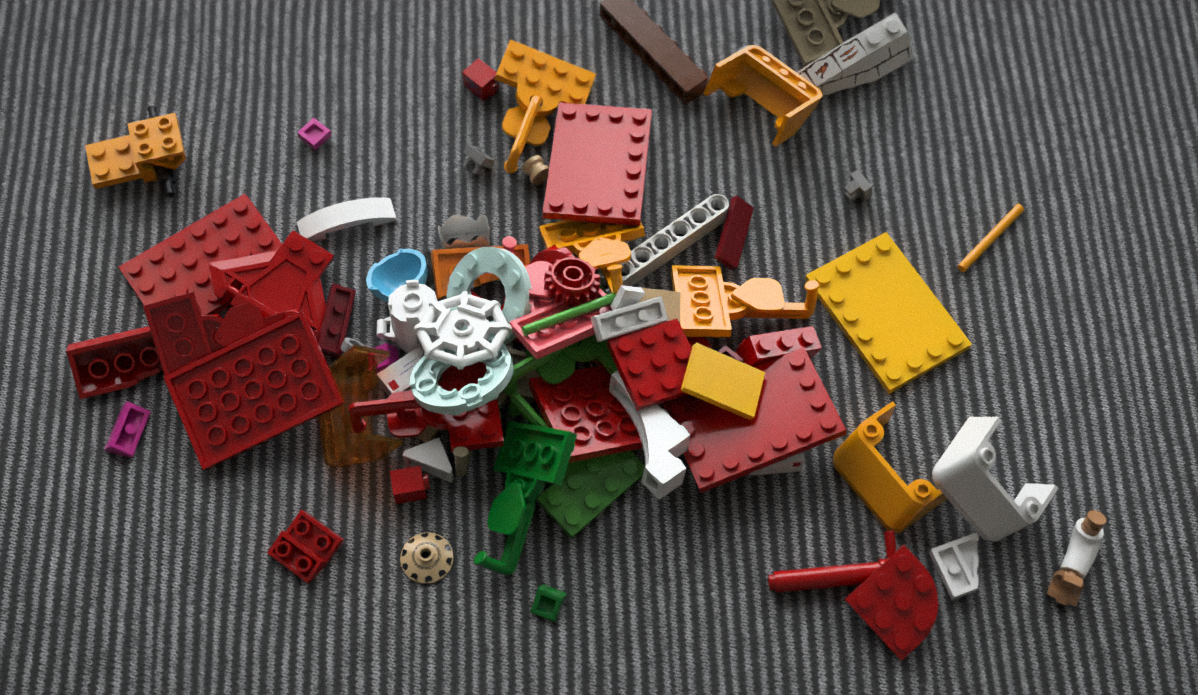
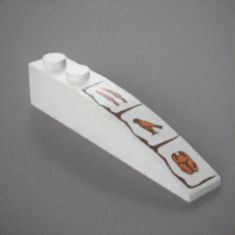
(861, 58)

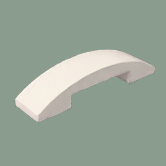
(346, 215)

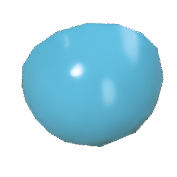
(395, 271)

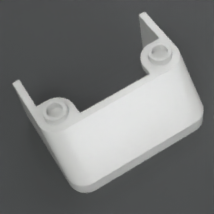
(967, 483)

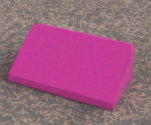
(127, 430)

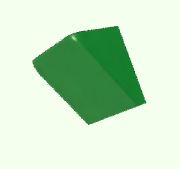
(548, 602)

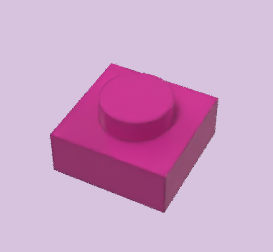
(314, 133)

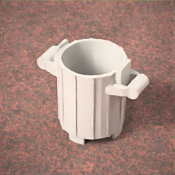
(406, 309)

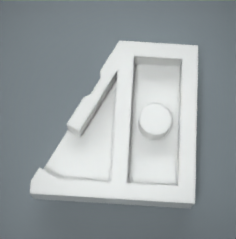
(958, 565)

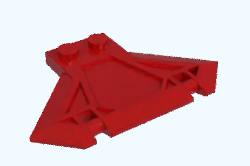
(277, 279)

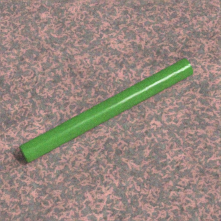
(568, 314)

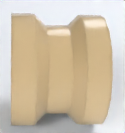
(536, 170)

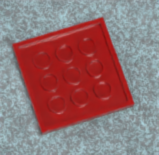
(589, 410)

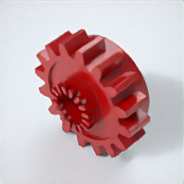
(571, 281)

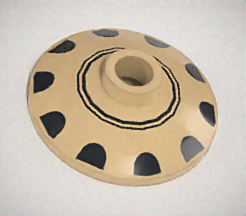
(426, 569)

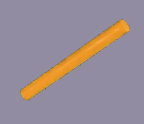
(990, 238)

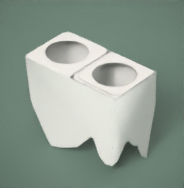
(458, 226)

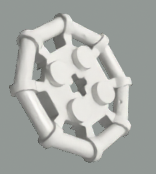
(462, 341)

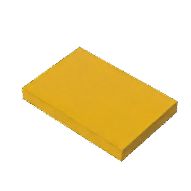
(723, 381)

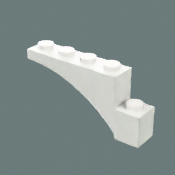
(661, 441)

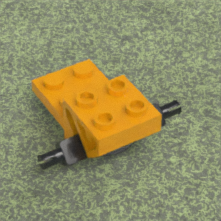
(148, 153)

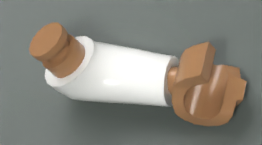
(1082, 550)

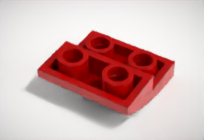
(305, 546)

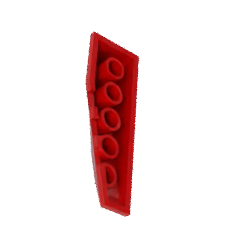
(113, 361)

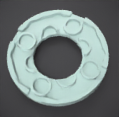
(504, 266)
(435, 399)

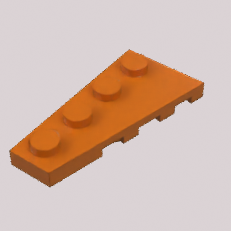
(446, 260)

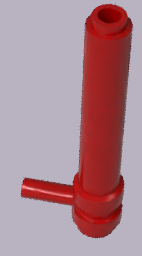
(829, 576)

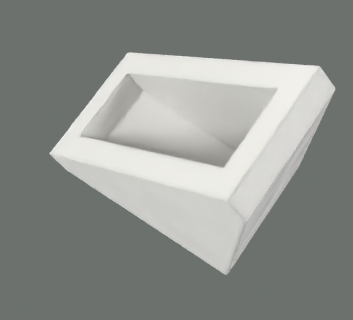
(431, 458)

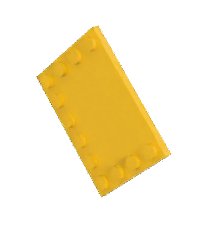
(888, 312)

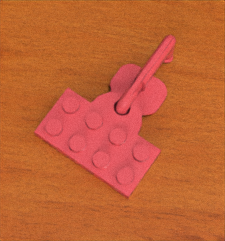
(559, 335)

